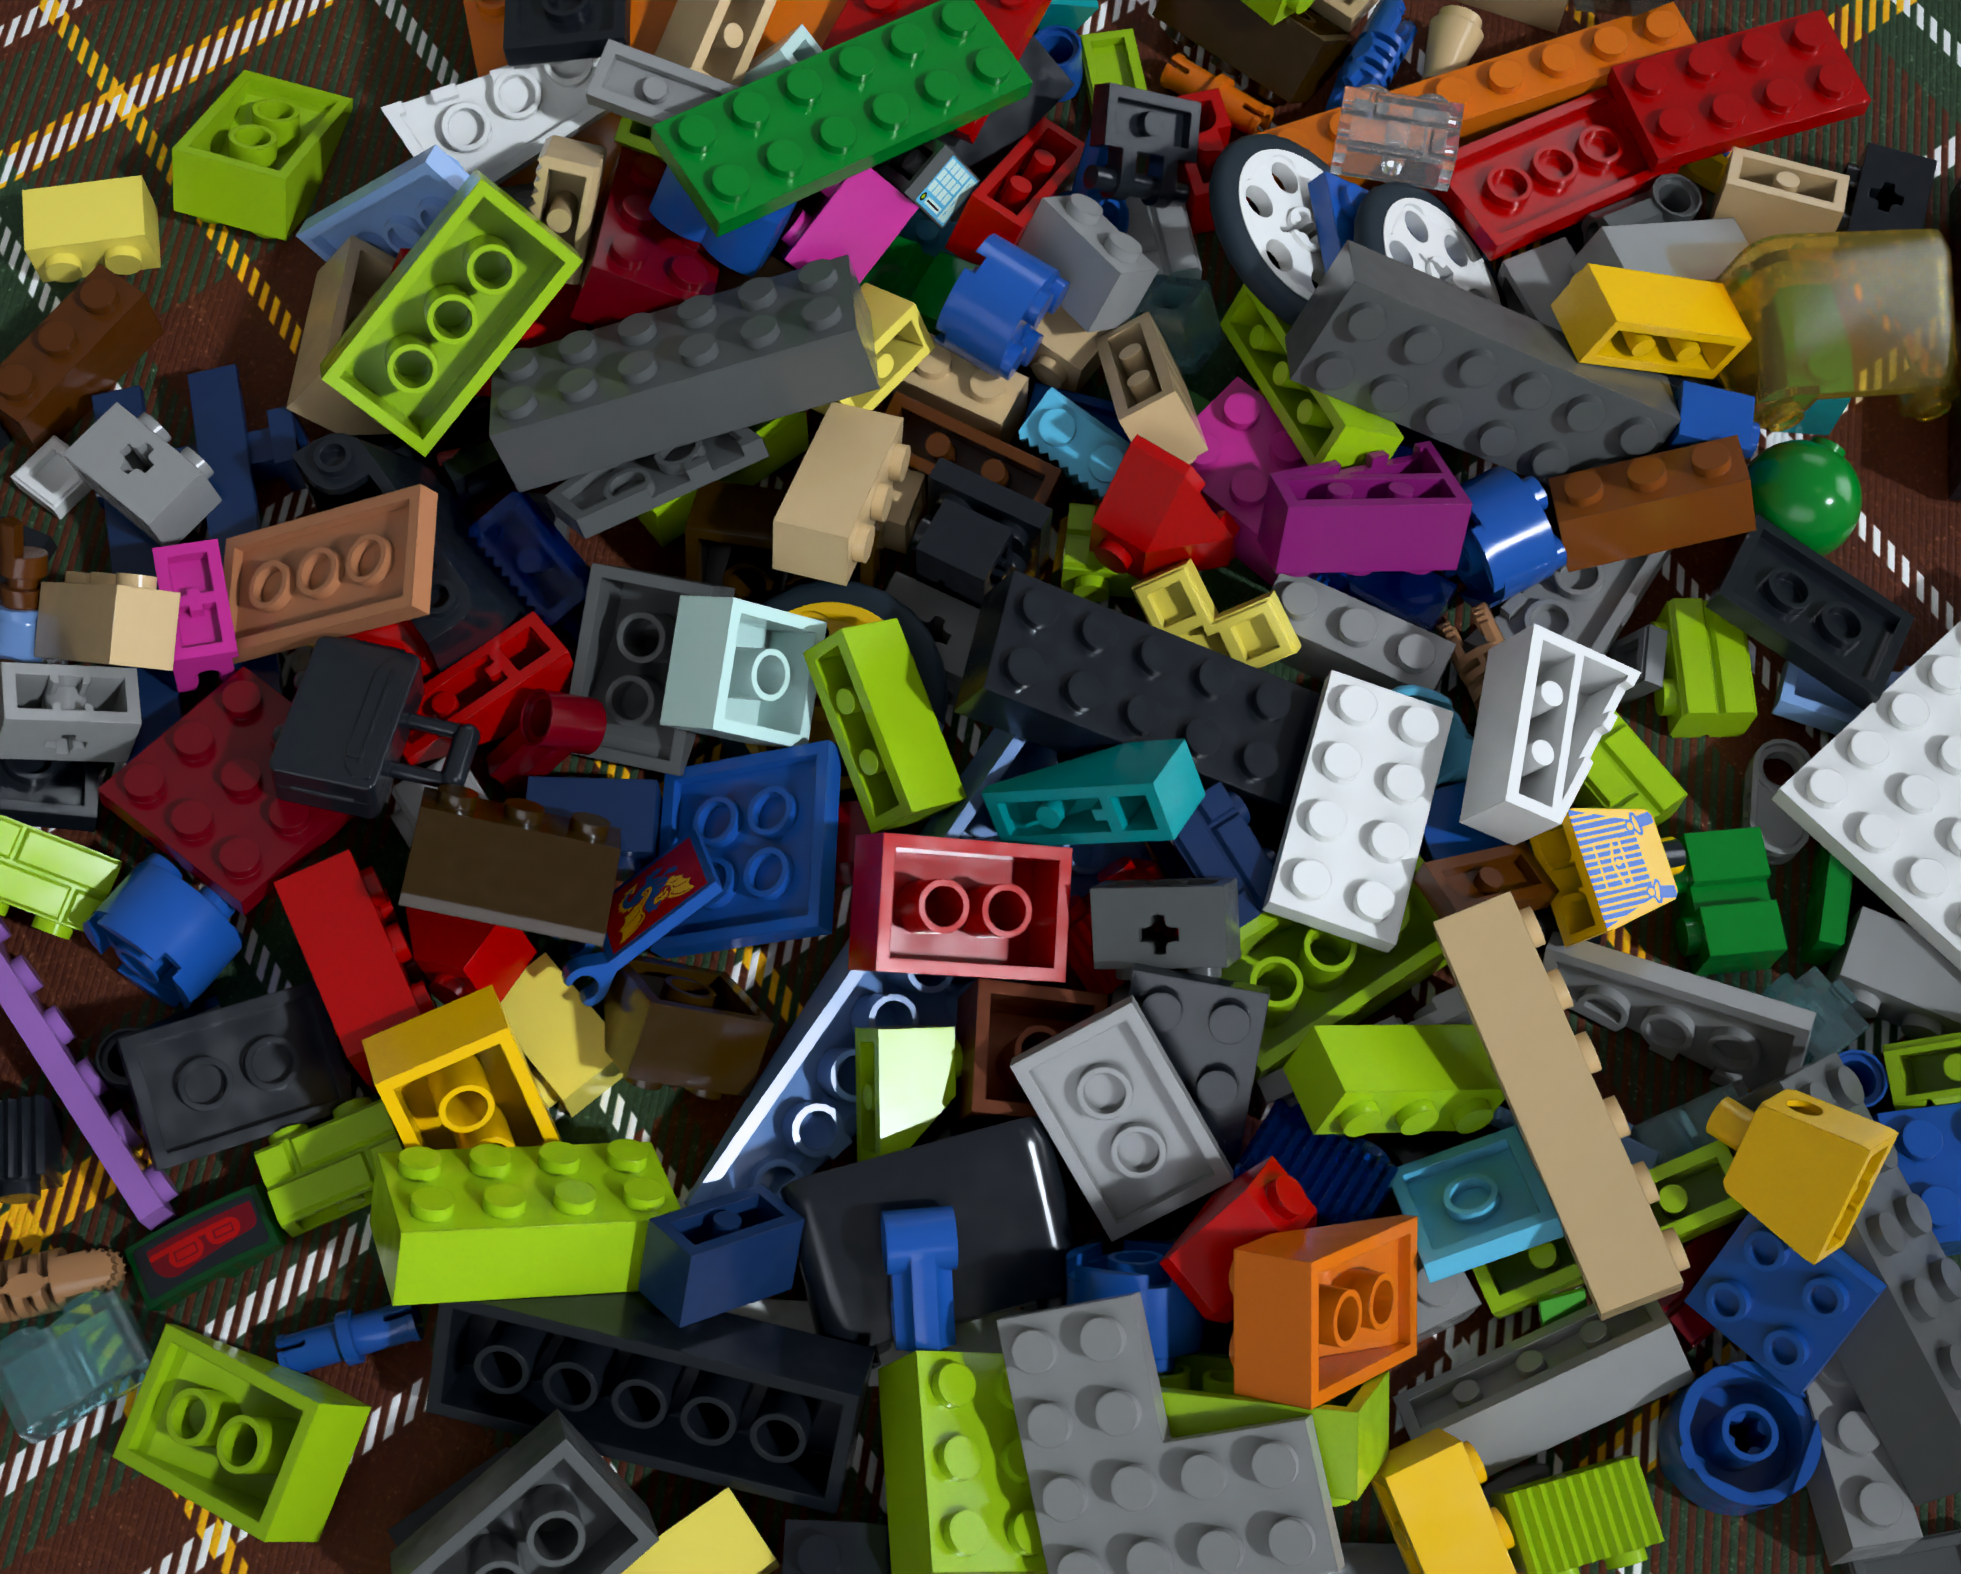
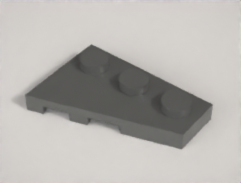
(629, 489)

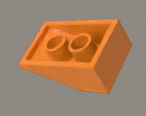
(1323, 1309)

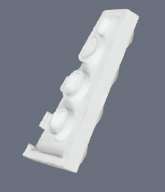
(499, 117)

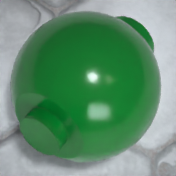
(1807, 491)

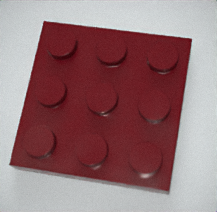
(211, 797)

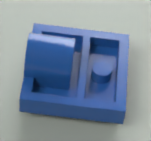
(1781, 1305)

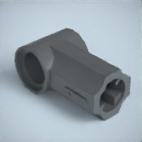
(1668, 200)

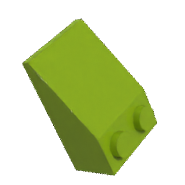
(258, 155)
(242, 1436)

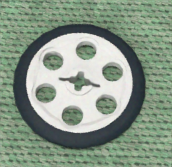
(1246, 171)
(1437, 239)

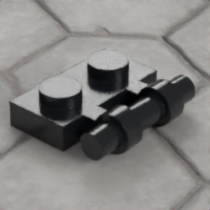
(1145, 125)

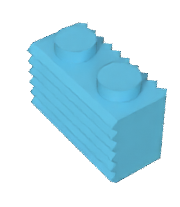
(1074, 442)

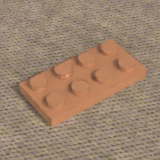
(332, 572)

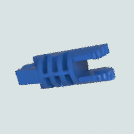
(1377, 50)

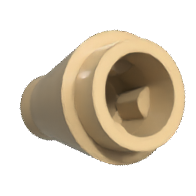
(1451, 40)

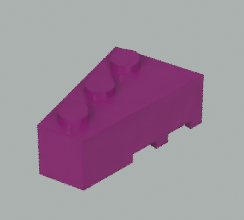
(1365, 517)

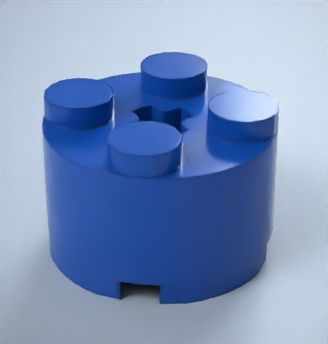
(998, 308)
(1506, 538)
(165, 932)
(1171, 1318)
(1703, 1456)

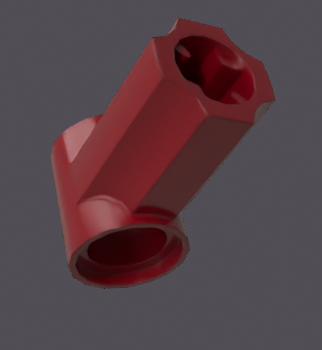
(548, 731)

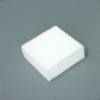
(51, 479)

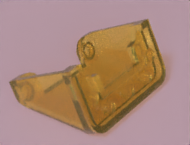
(1844, 322)

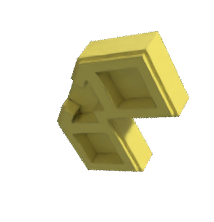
(1249, 632)

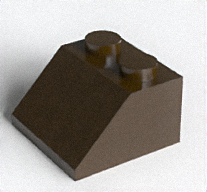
(684, 1029)

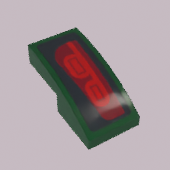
(205, 1245)

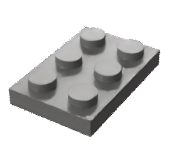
(1122, 1118)

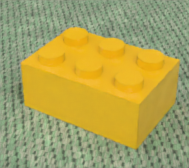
(459, 1078)

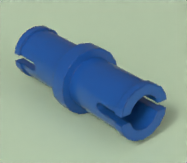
(349, 1337)

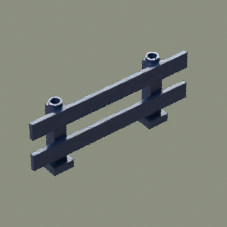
(238, 463)

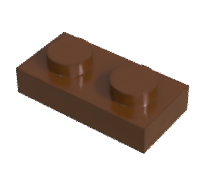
(1478, 876)

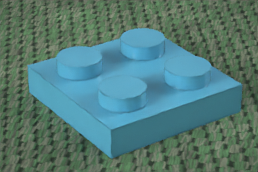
(1476, 1204)

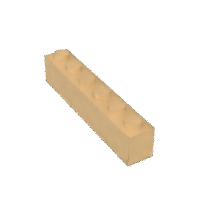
(1559, 1107)

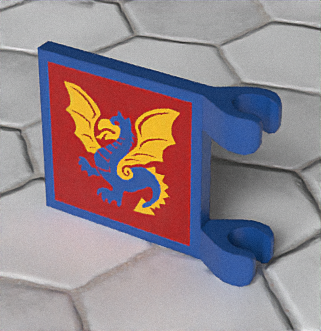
(644, 912)

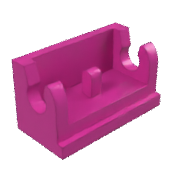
(204, 619)

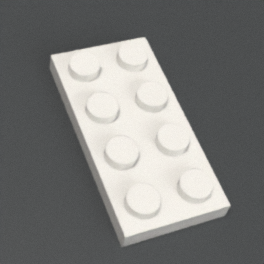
(1359, 812)

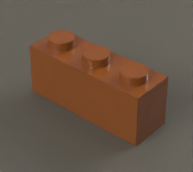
(1653, 503)

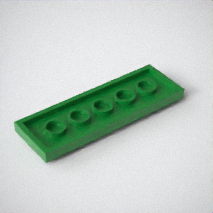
(839, 113)

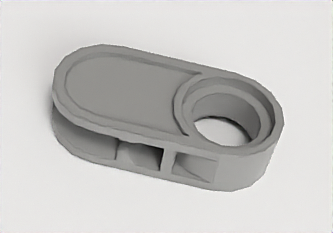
(1780, 833)

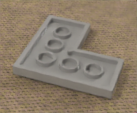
(1127, 1495)

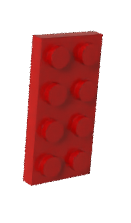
(1737, 90)
(1546, 173)

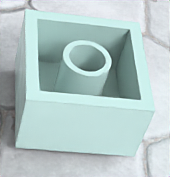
(741, 672)

